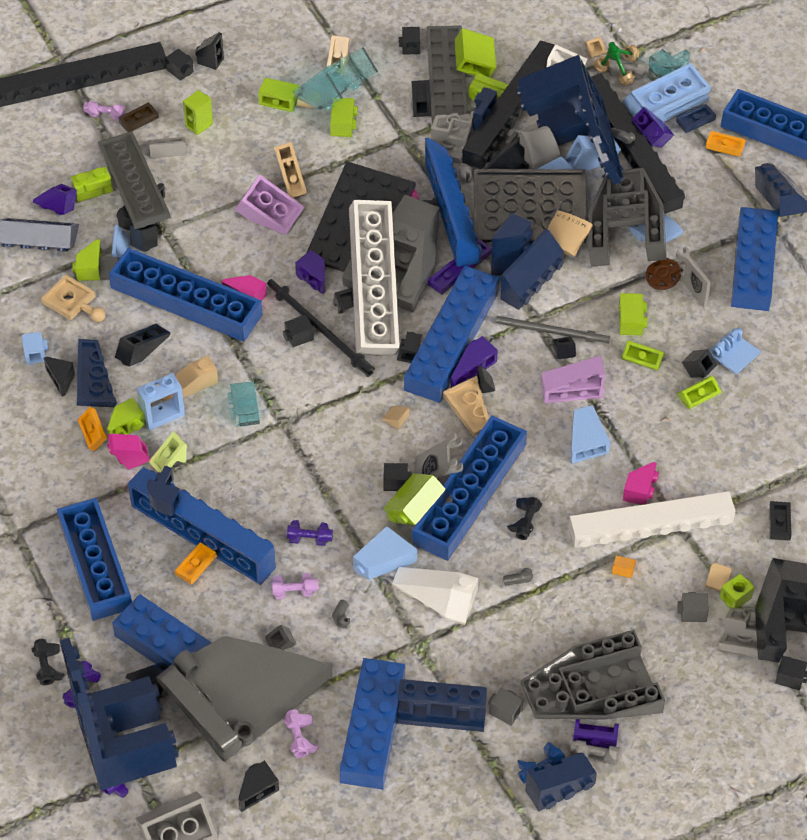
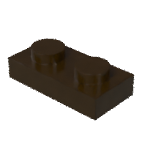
(138, 117)

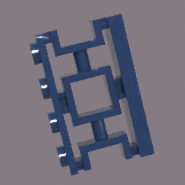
(442, 705)

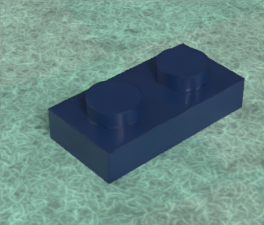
(695, 118)

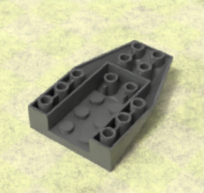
(595, 682)

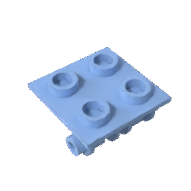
(734, 351)

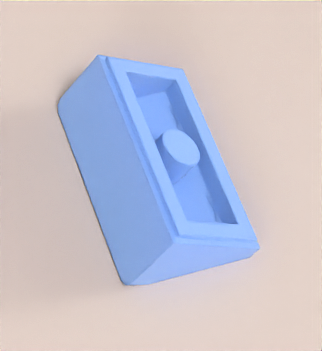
(121, 242)

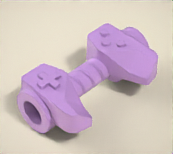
(93, 110)
(307, 586)
(300, 747)

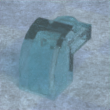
(663, 63)

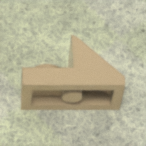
(338, 48)

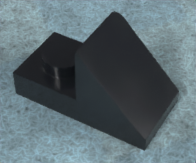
(421, 98)

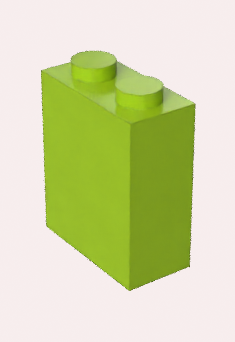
(475, 53)
(413, 499)

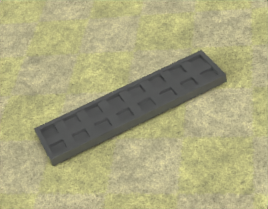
(446, 82)

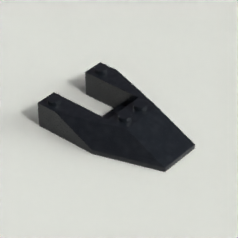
(780, 607)

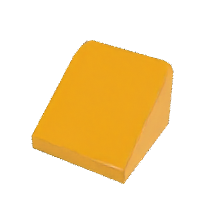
(623, 566)

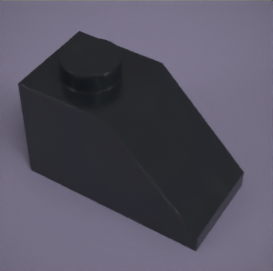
(211, 52)
(257, 785)

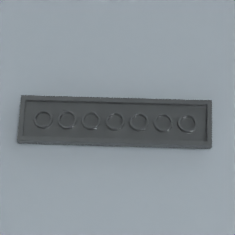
(134, 180)

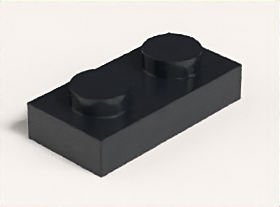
(780, 520)

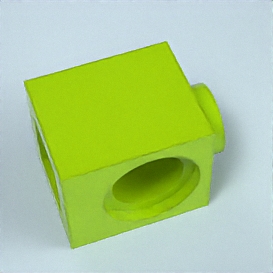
(733, 598)

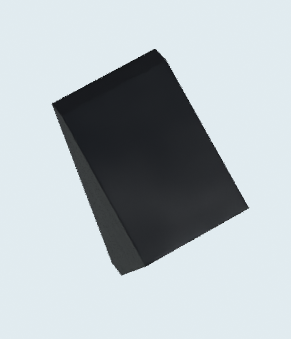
(60, 372)

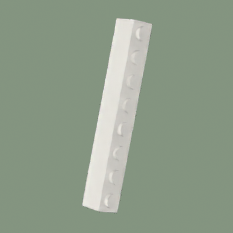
(651, 519)

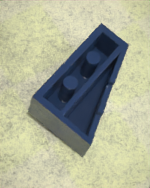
(559, 781)

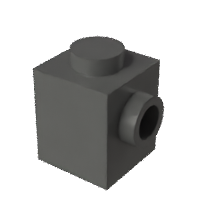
(693, 607)
(505, 706)

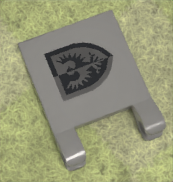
(694, 278)
(437, 459)

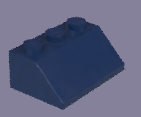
(510, 243)

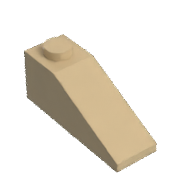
(290, 170)
(196, 377)

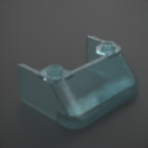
(335, 79)

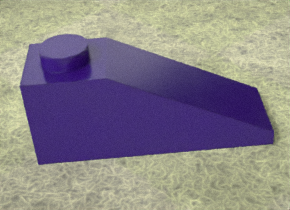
(478, 353)

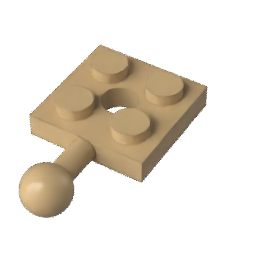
(70, 308)

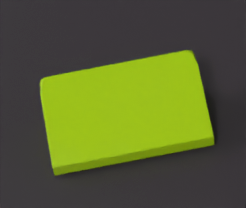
(643, 355)
(699, 392)

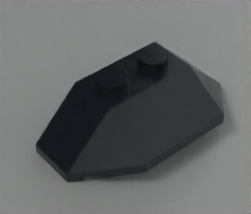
(510, 157)

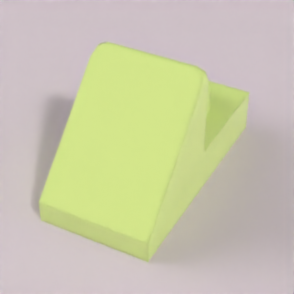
(172, 450)

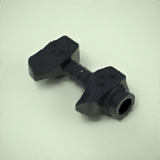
(524, 526)
(46, 673)

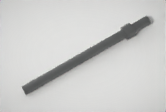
(590, 336)

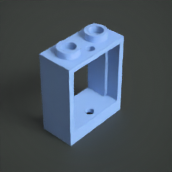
(165, 411)

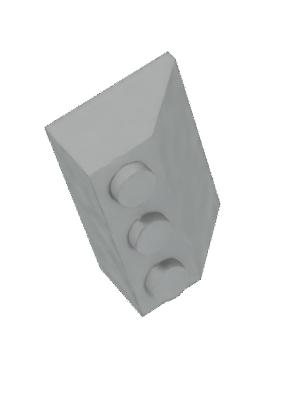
(178, 820)

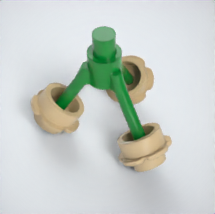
(629, 53)

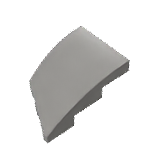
(452, 133)
(539, 146)
(740, 632)

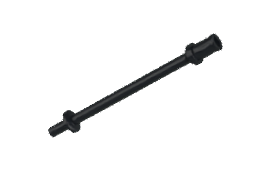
(357, 359)

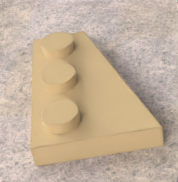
(468, 405)

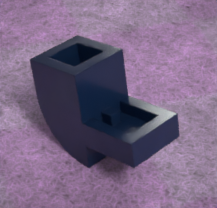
(161, 494)

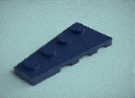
(92, 376)

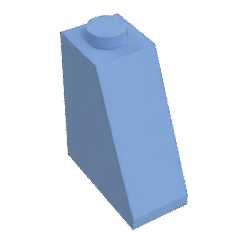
(583, 154)
(588, 435)
(383, 555)

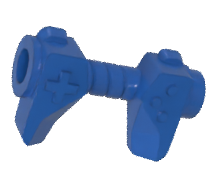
(553, 755)

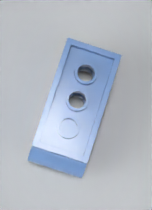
(670, 94)

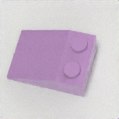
(269, 206)

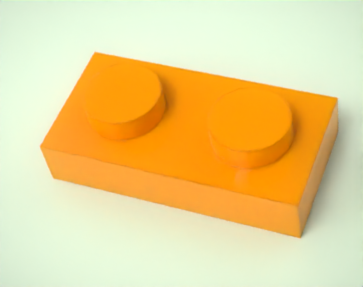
(725, 143)
(92, 428)
(195, 563)

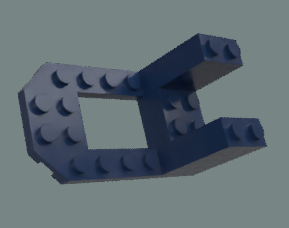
(571, 106)
(114, 711)

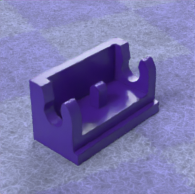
(596, 735)

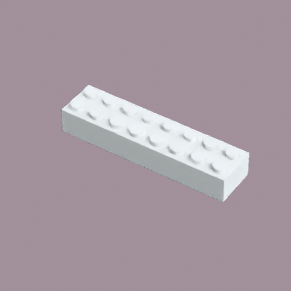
(374, 277)

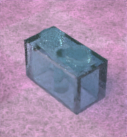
(244, 403)

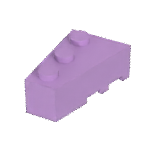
(574, 381)

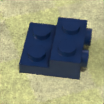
(484, 102)

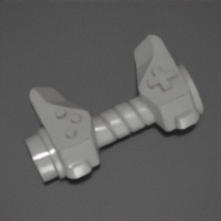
(639, 70)
(609, 755)

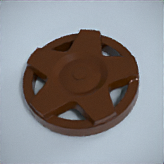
(663, 273)

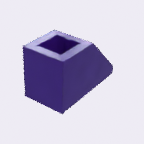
(652, 127)
(58, 198)
(312, 270)

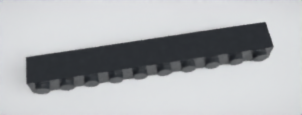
(81, 73)
(503, 113)
(640, 153)

